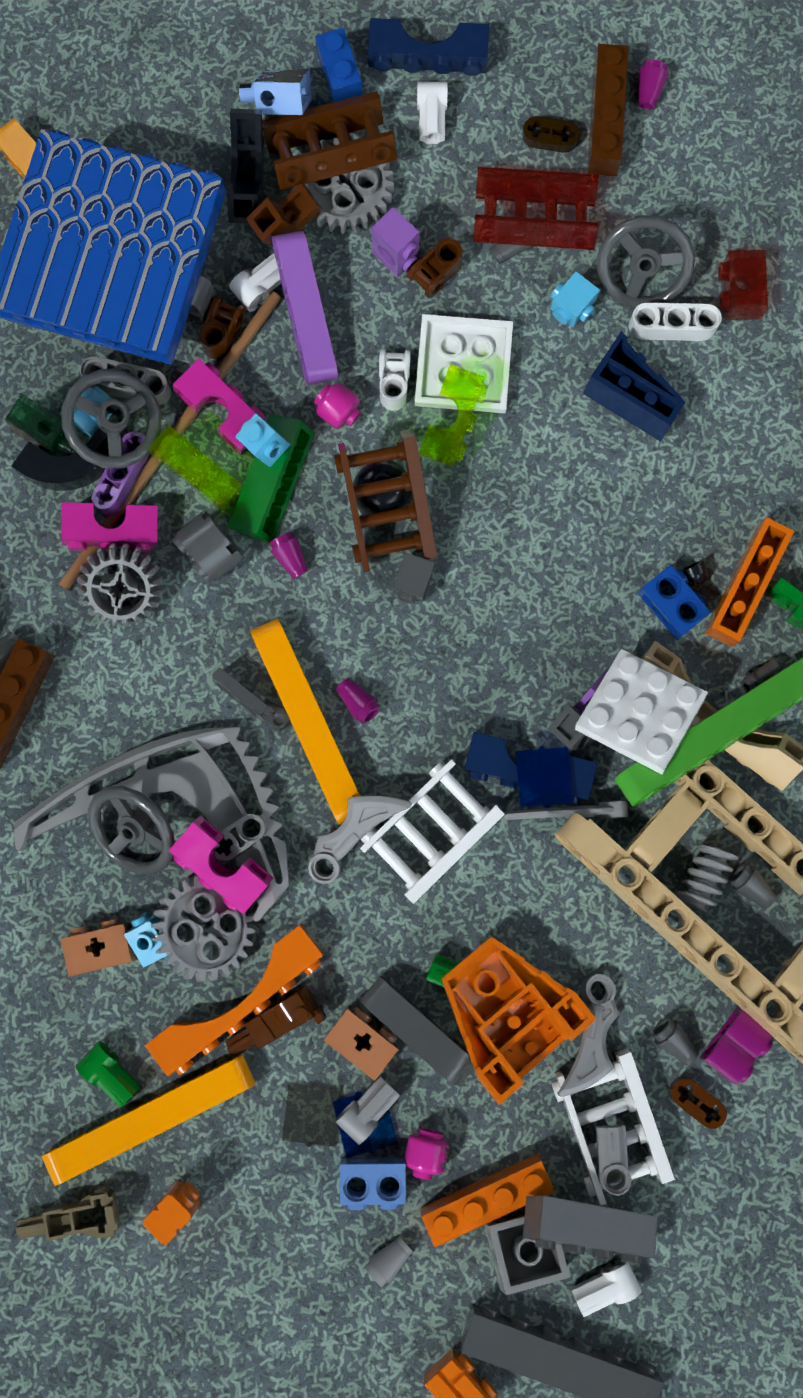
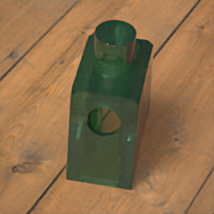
(30, 422)

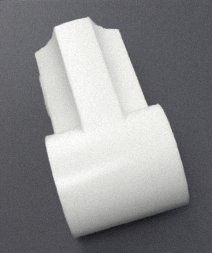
(432, 107)
(255, 285)
(612, 1285)

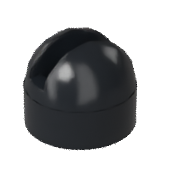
(696, 573)

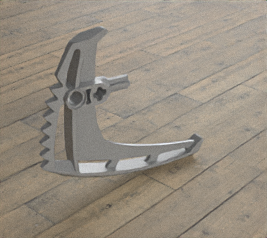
(196, 780)

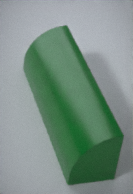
(270, 488)

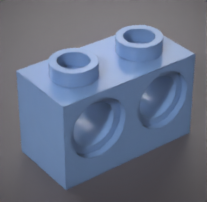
(372, 1172)

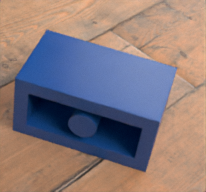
(338, 65)

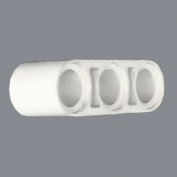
(685, 313)

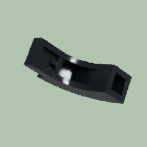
(247, 164)
(61, 472)

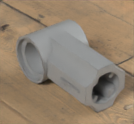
(362, 1116)
(613, 1155)

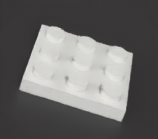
(467, 343)
(641, 711)

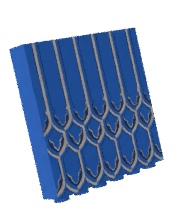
(107, 245)

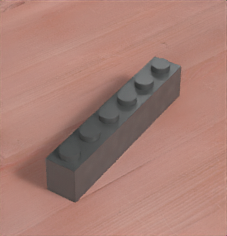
(554, 1359)

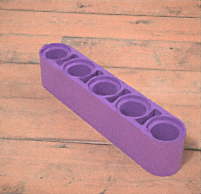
(305, 307)

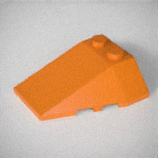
(510, 1015)

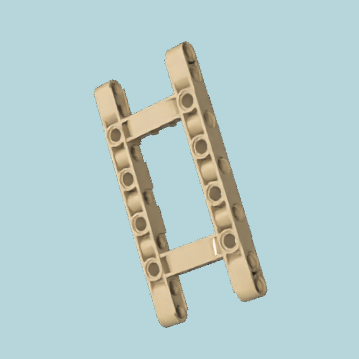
(692, 935)

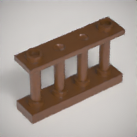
(324, 123)
(410, 481)

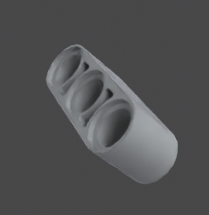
(147, 375)

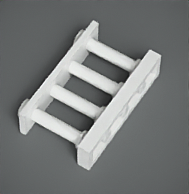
(461, 839)
(644, 1132)

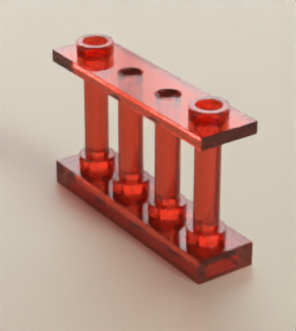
(536, 187)

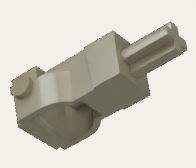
(64, 1219)

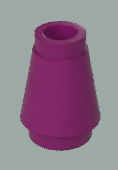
(651, 83)
(289, 554)
(358, 701)

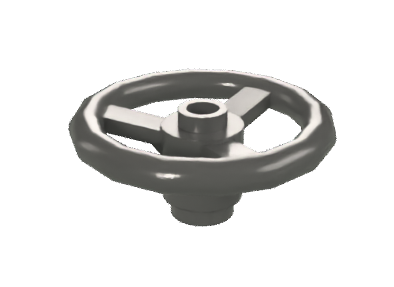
(646, 259)
(120, 409)
(134, 828)

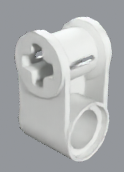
(394, 374)

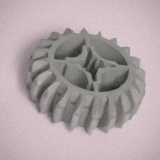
(107, 584)

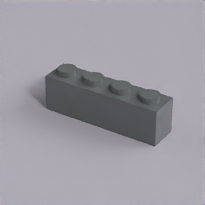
(591, 1228)

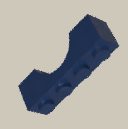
(461, 52)
(490, 758)

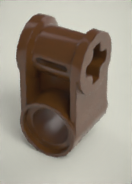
(432, 271)
(221, 322)

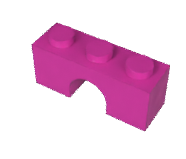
(202, 385)
(81, 529)
(197, 852)

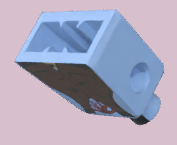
(279, 92)

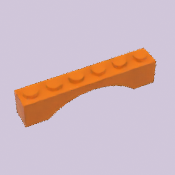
(183, 1040)

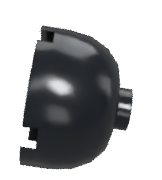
(382, 501)

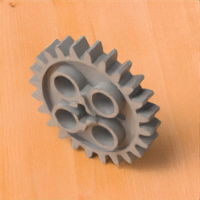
(357, 213)
(189, 954)

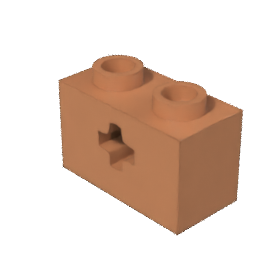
(80, 954)
(368, 1059)

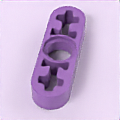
(124, 485)

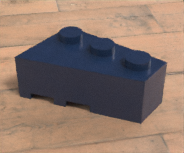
(634, 390)

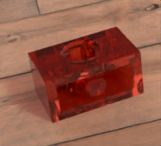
(749, 268)

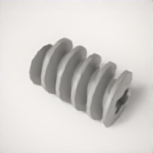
(706, 877)

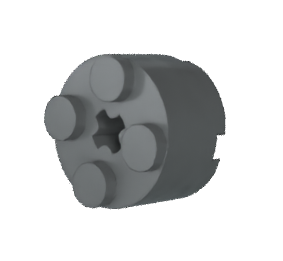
(208, 546)

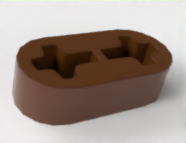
(693, 1108)

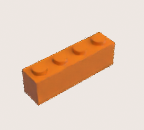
(749, 582)
(485, 1200)

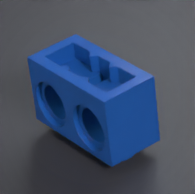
(667, 607)

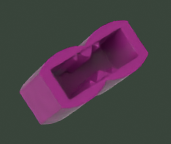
(737, 1047)

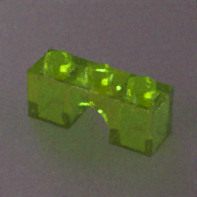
(465, 390)
(196, 468)

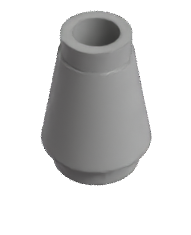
(388, 1262)

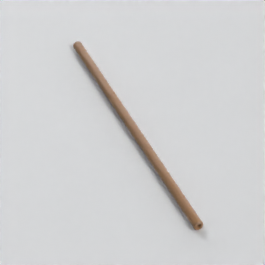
(180, 426)

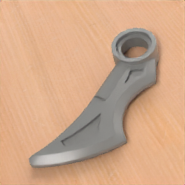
(601, 810)
(362, 816)
(592, 1058)

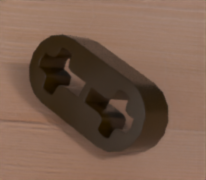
(550, 134)

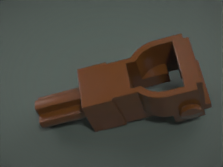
(277, 1021)

